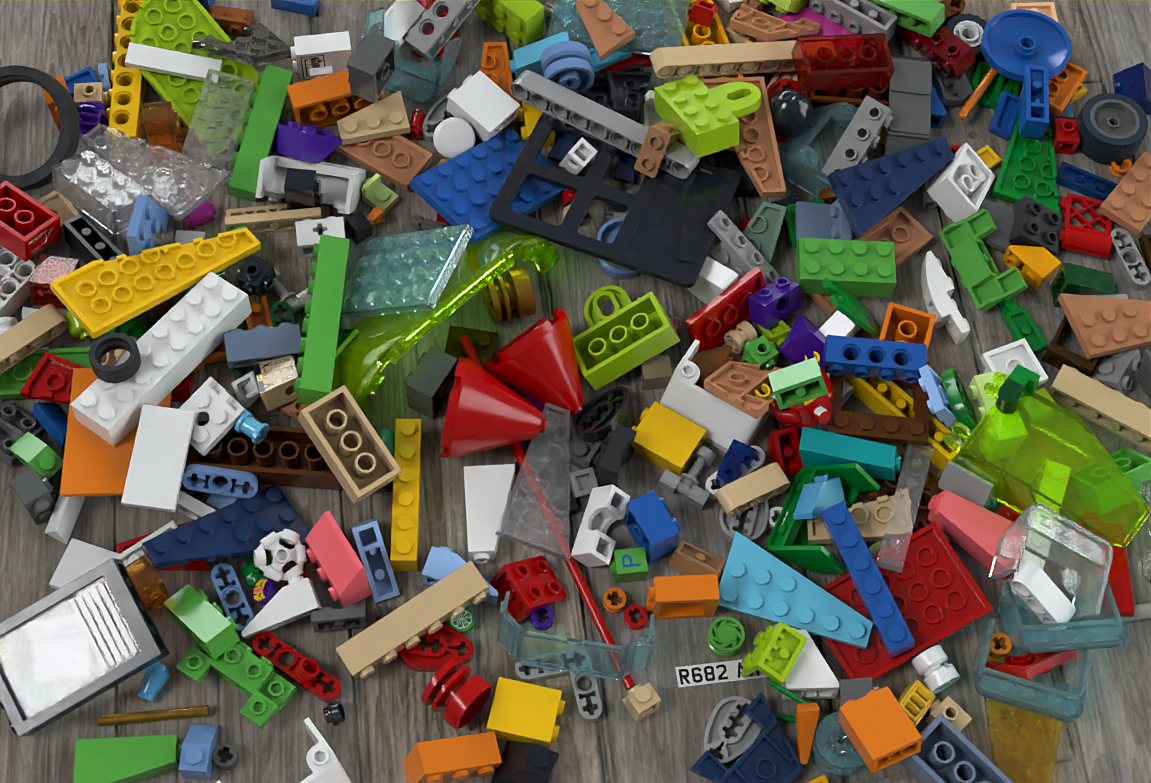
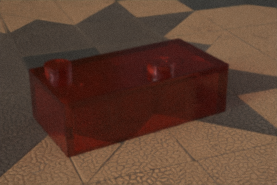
(842, 61)

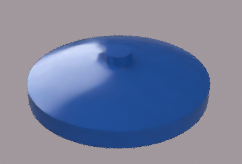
(1022, 39)

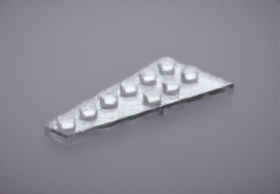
(171, 177)
(541, 494)

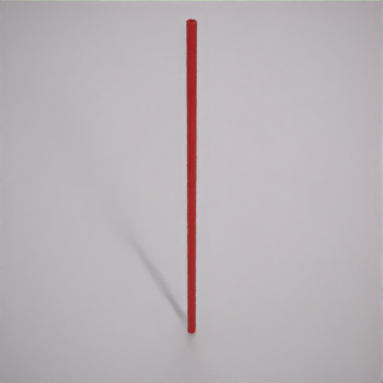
(571, 564)

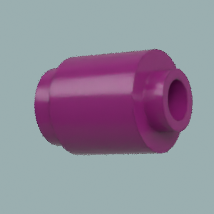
(201, 215)

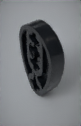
(602, 415)

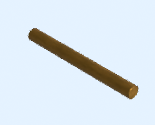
(154, 715)

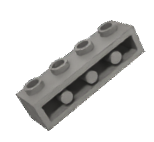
(857, 16)
(859, 136)

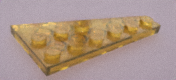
(1022, 742)

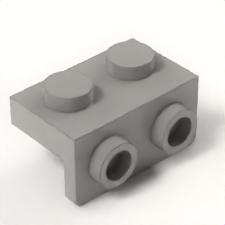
(1118, 369)

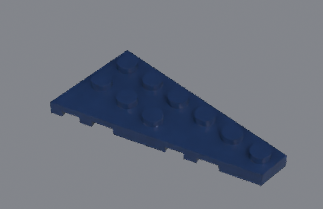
(880, 185)

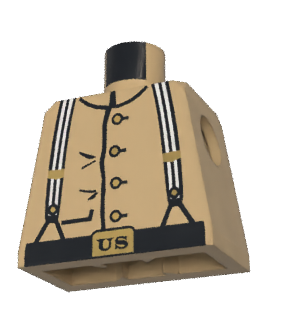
(277, 381)

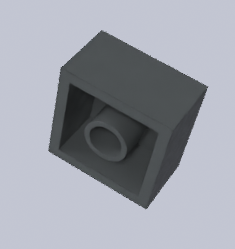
(372, 66)
(431, 382)

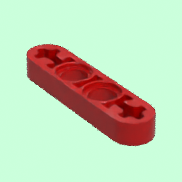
(290, 670)

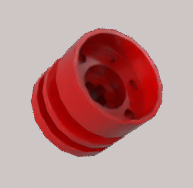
(451, 689)

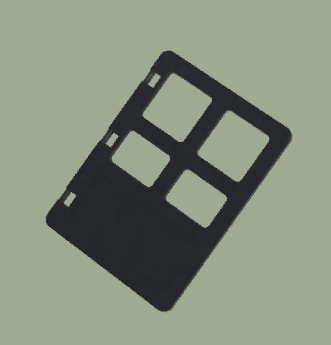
(654, 218)

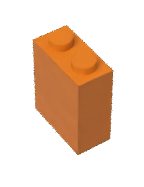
(879, 729)

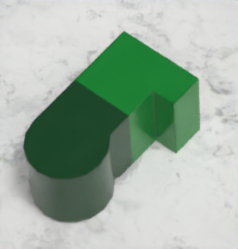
(1015, 386)

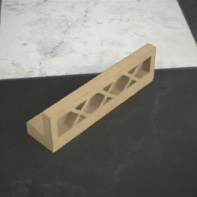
(268, 218)

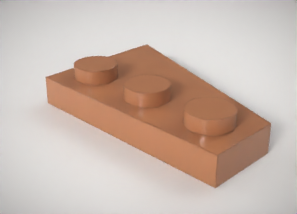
(604, 27)

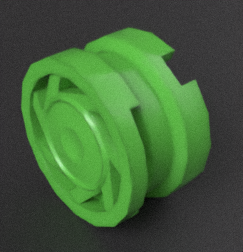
(725, 637)

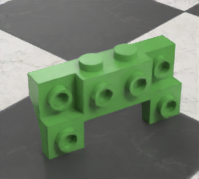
(975, 264)
(246, 673)

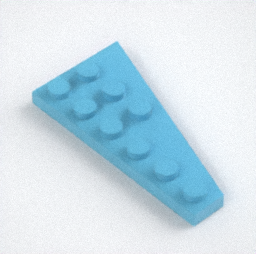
(774, 592)

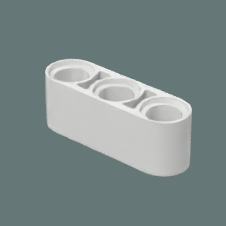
(1042, 594)

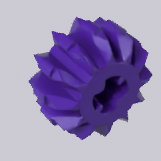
(90, 115)

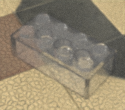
(218, 119)
(98, 189)

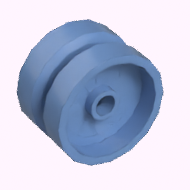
(568, 65)
(607, 234)

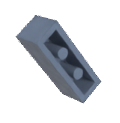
(261, 344)

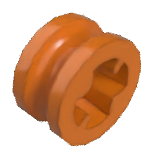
(1117, 172)
(607, 603)

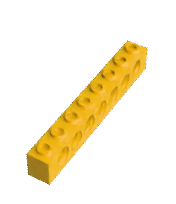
(128, 82)

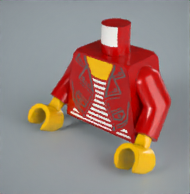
(805, 413)

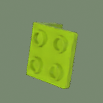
(774, 652)

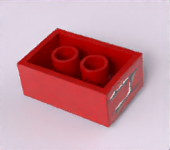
(25, 223)

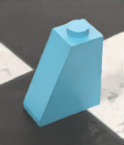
(530, 56)

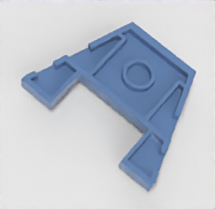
(145, 222)

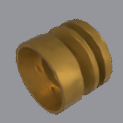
(510, 295)

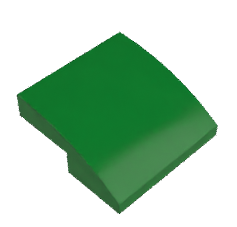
(999, 84)

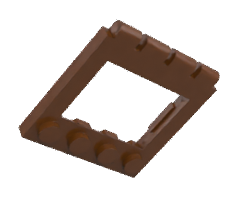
(880, 427)

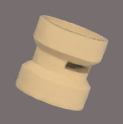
(740, 336)

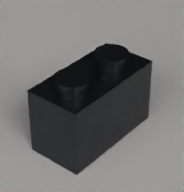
(302, 189)

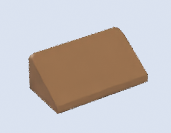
(695, 561)

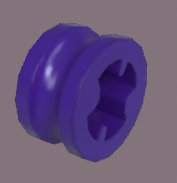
(544, 625)

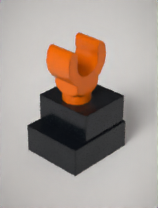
(360, 227)

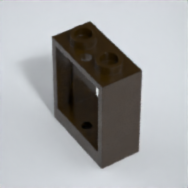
(1057, 355)

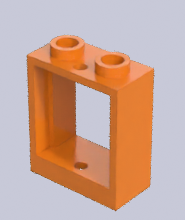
(683, 596)

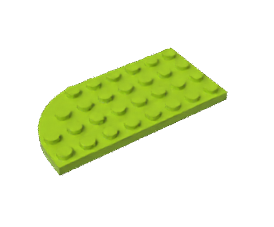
(172, 27)

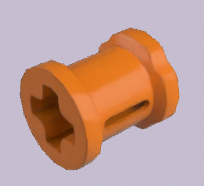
(998, 655)

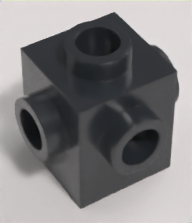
(255, 276)

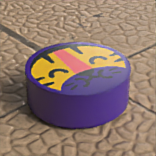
(263, 591)

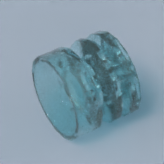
(828, 755)

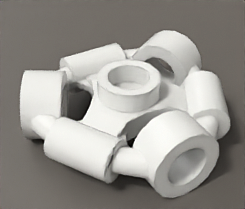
(280, 555)

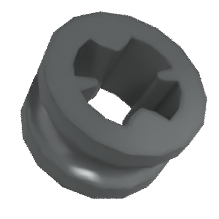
(218, 761)

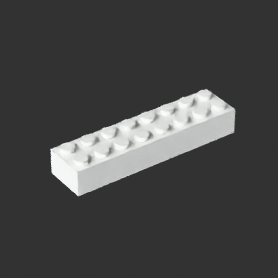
(167, 355)

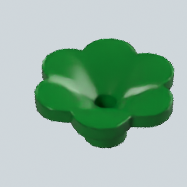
(251, 573)

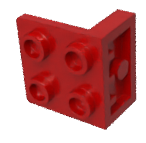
(530, 586)

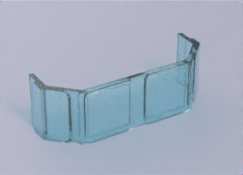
(573, 654)

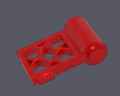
(1084, 238)

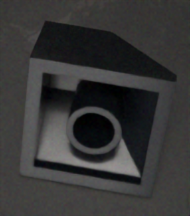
(526, 764)

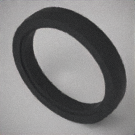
(69, 120)

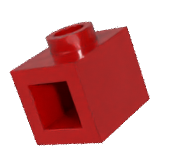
(1065, 135)

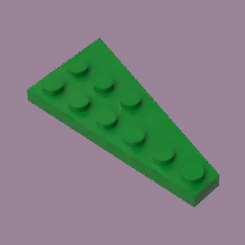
(1029, 170)

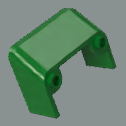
(791, 538)

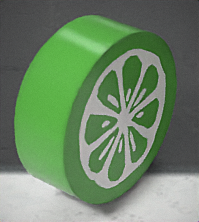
(463, 623)

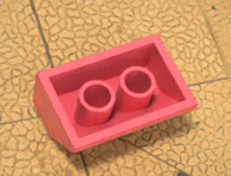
(337, 562)

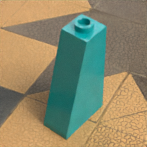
(829, 448)

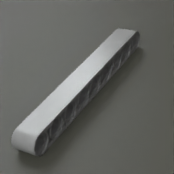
(597, 120)

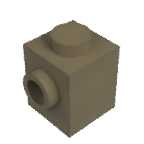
(656, 372)

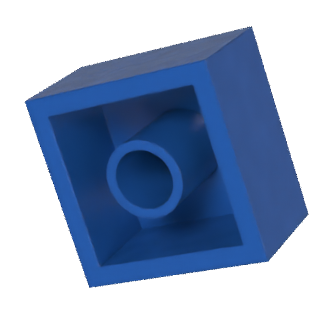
(652, 526)

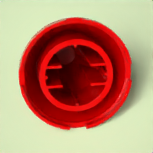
(542, 363)
(485, 414)

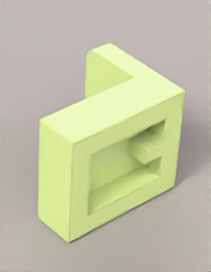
(378, 194)

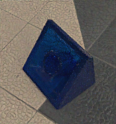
(1135, 84)

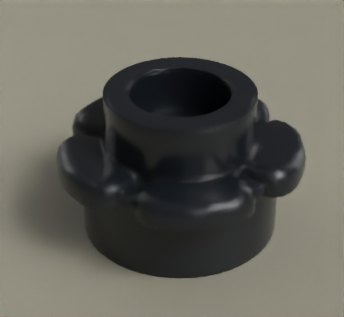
(334, 713)

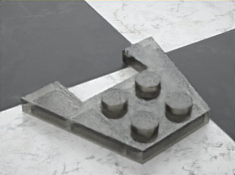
(256, 49)

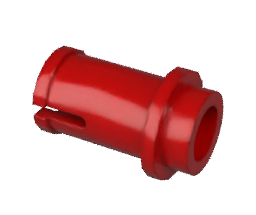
(416, 124)

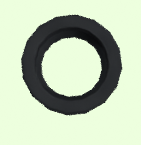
(112, 342)

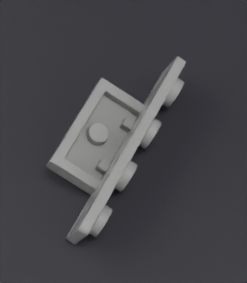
(737, 251)

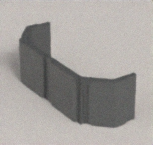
(909, 103)

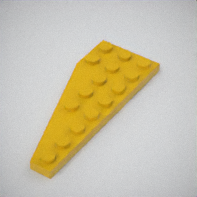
(119, 289)

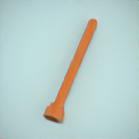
(977, 94)

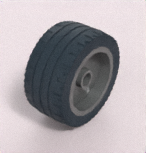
(1111, 128)

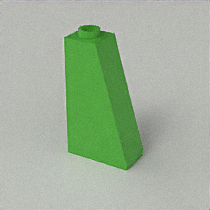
(125, 758)

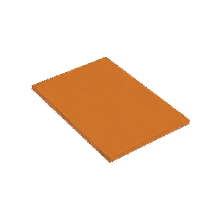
(89, 461)

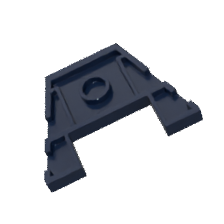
(624, 170)
(764, 761)

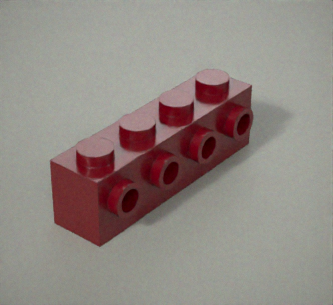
(942, 47)

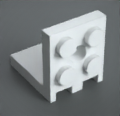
(222, 410)

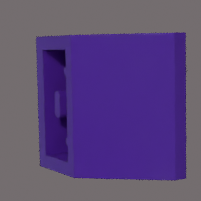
(304, 142)

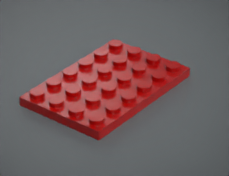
(931, 594)

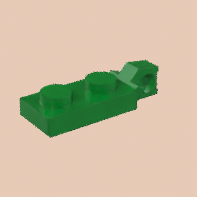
(1022, 325)

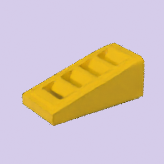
(916, 701)

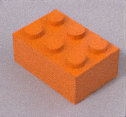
(907, 326)

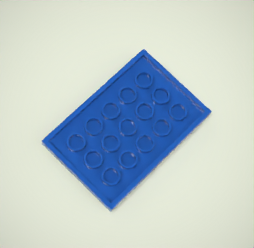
(470, 182)

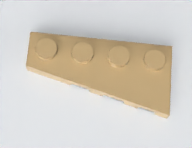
(869, 518)

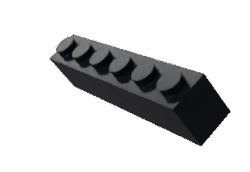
(93, 245)

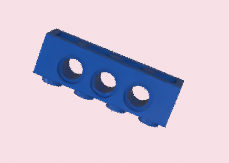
(886, 352)

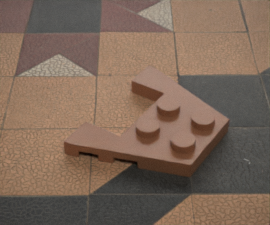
(767, 28)
(737, 385)

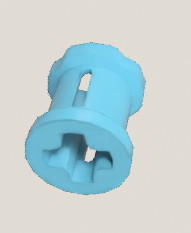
(252, 427)

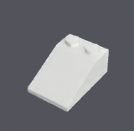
(961, 184)

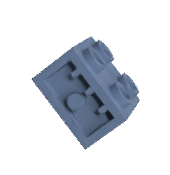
(821, 221)

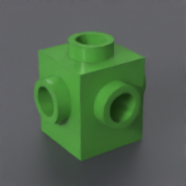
(760, 352)

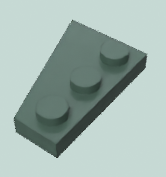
(765, 228)

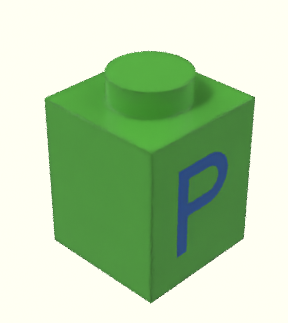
(629, 565)

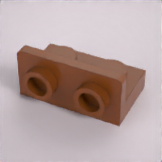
(231, 19)

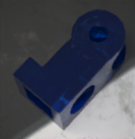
(733, 461)

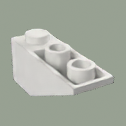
(400, 19)

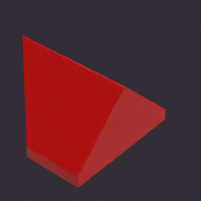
(784, 448)

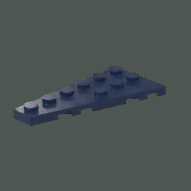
(228, 531)

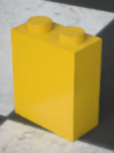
(667, 438)
(525, 712)

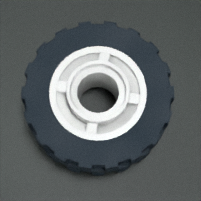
(970, 30)

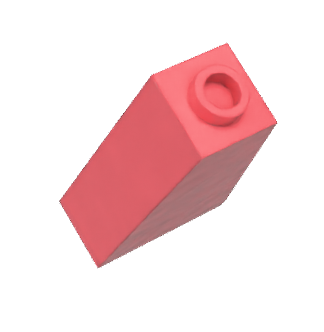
(969, 525)

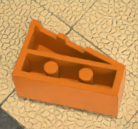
(452, 759)

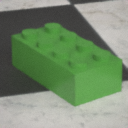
(853, 265)

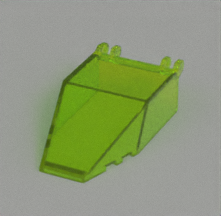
(1050, 460)

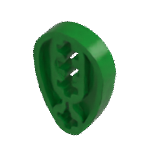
(958, 398)

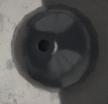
(790, 111)

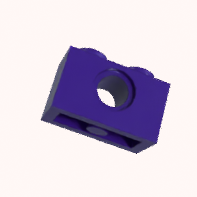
(774, 302)

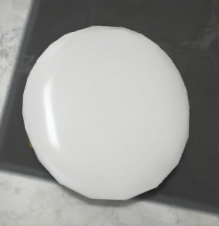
(453, 137)

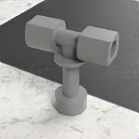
(295, 301)
(687, 483)

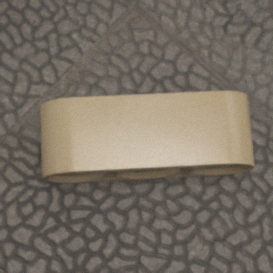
(752, 489)

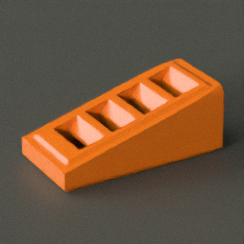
(806, 723)

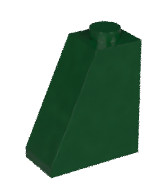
(1081, 281)

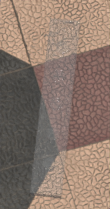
(904, 508)

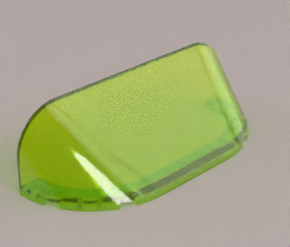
(392, 335)

